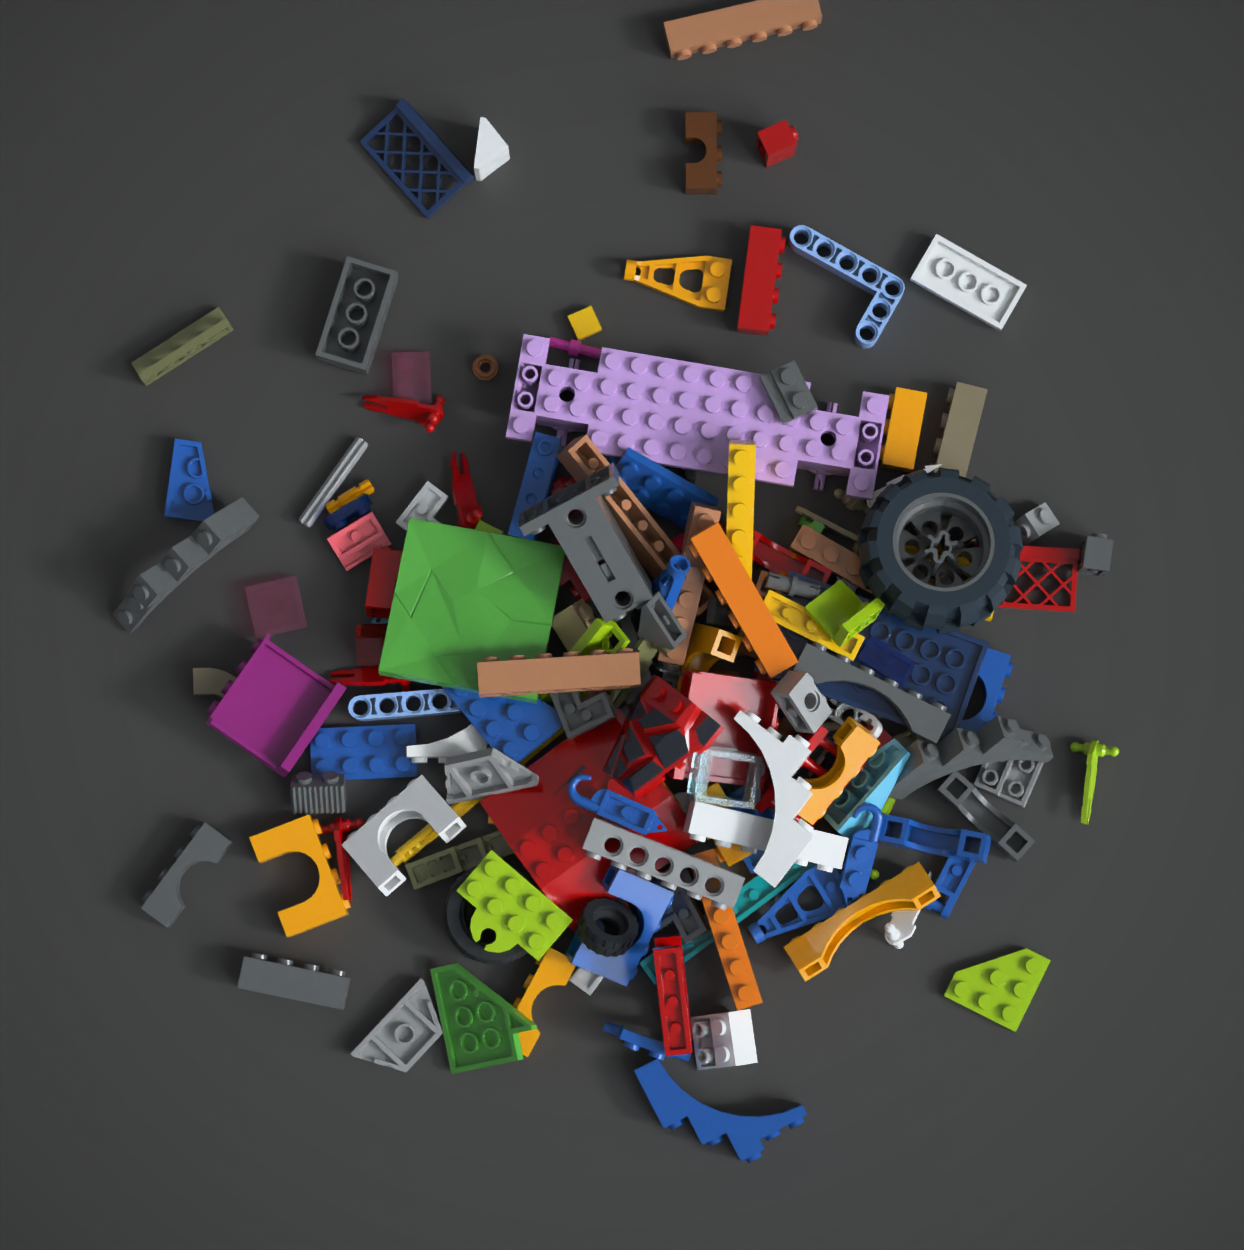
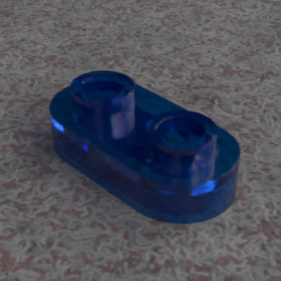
(357, 507)

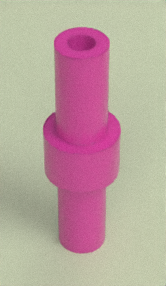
(574, 347)

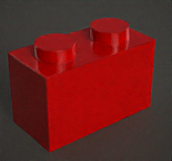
(776, 143)

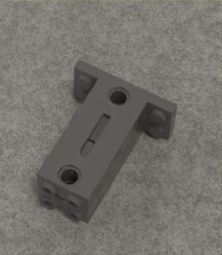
(593, 543)

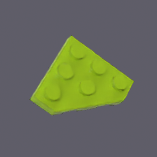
(1000, 986)

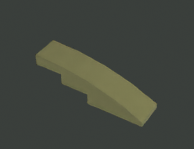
(456, 859)

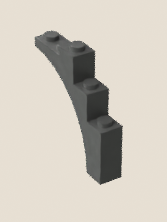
(182, 560)
(994, 742)

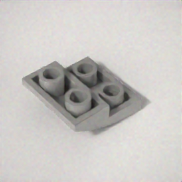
(1009, 779)

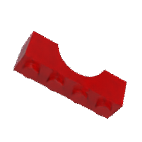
(781, 560)

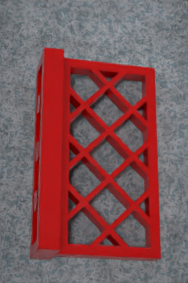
(1046, 555)

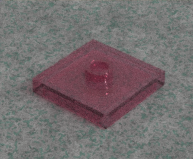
(276, 607)

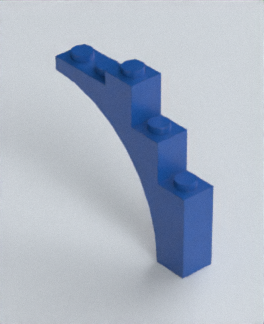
(743, 1131)

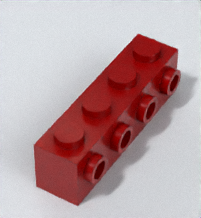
(759, 281)

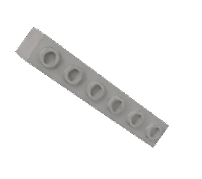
(729, 881)

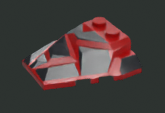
(657, 737)

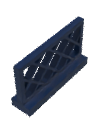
(432, 142)

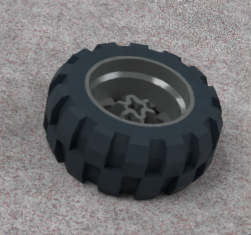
(974, 514)

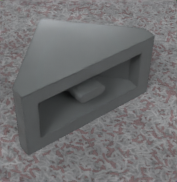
(660, 624)

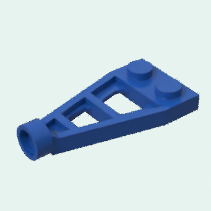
(671, 580)
(827, 887)

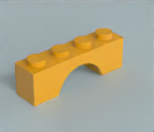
(854, 747)
(552, 970)

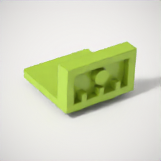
(842, 612)

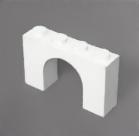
(415, 802)

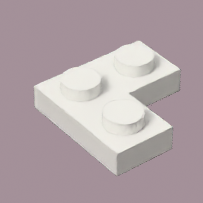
(423, 506)

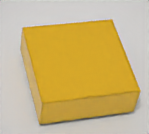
(584, 323)

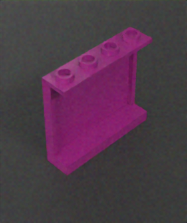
(273, 706)

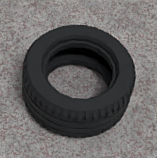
(460, 934)

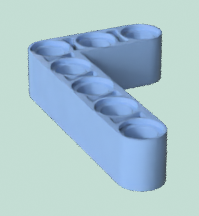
(853, 276)
(400, 709)

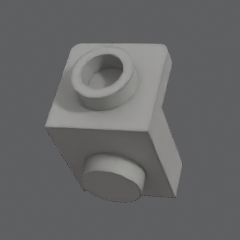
(1036, 523)

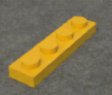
(794, 618)

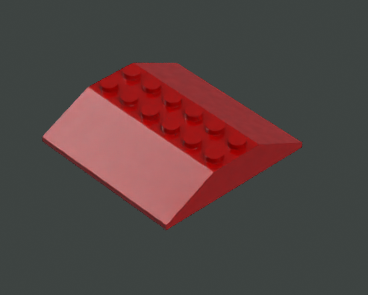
(550, 829)

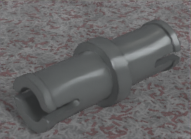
(792, 586)

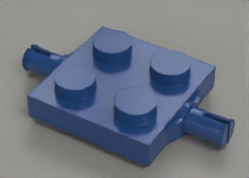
(634, 1041)

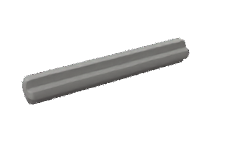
(333, 482)

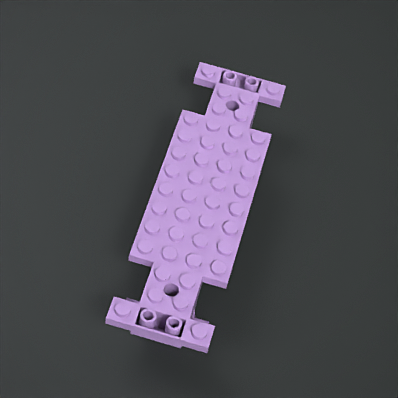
(687, 415)

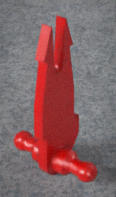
(408, 409)
(464, 494)
(366, 677)
(339, 829)

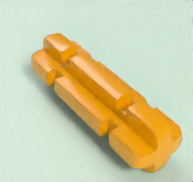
(364, 488)

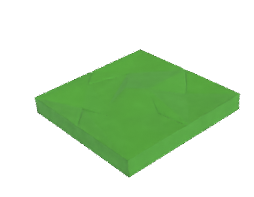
(467, 600)

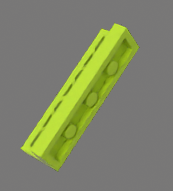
(593, 639)

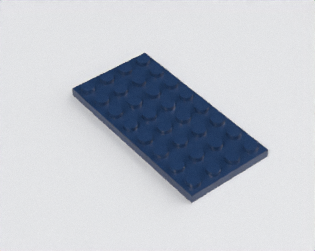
(943, 671)

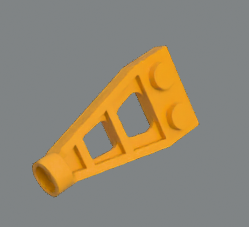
(714, 285)

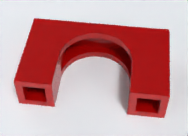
(382, 581)

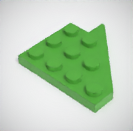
(476, 1021)

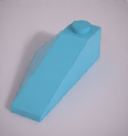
(868, 786)

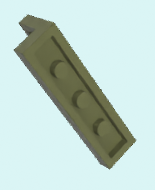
(182, 346)

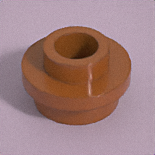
(485, 359)

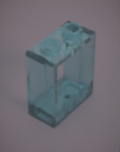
(700, 776)

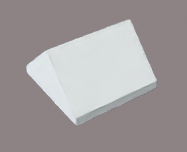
(490, 150)

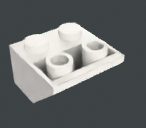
(723, 1039)

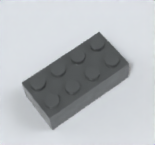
(357, 315)

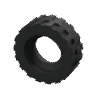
(600, 941)

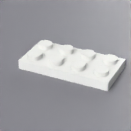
(968, 282)

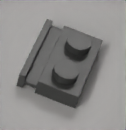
(788, 392)

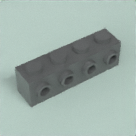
(294, 982)

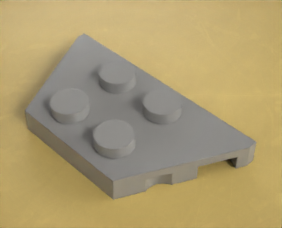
(484, 774)
(403, 1032)

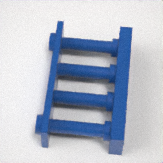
(537, 479)

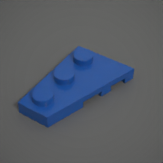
(188, 484)

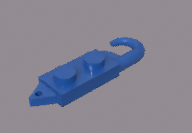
(616, 808)
(860, 855)

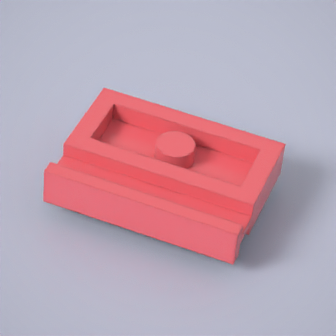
(357, 540)

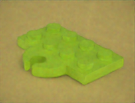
(511, 909)

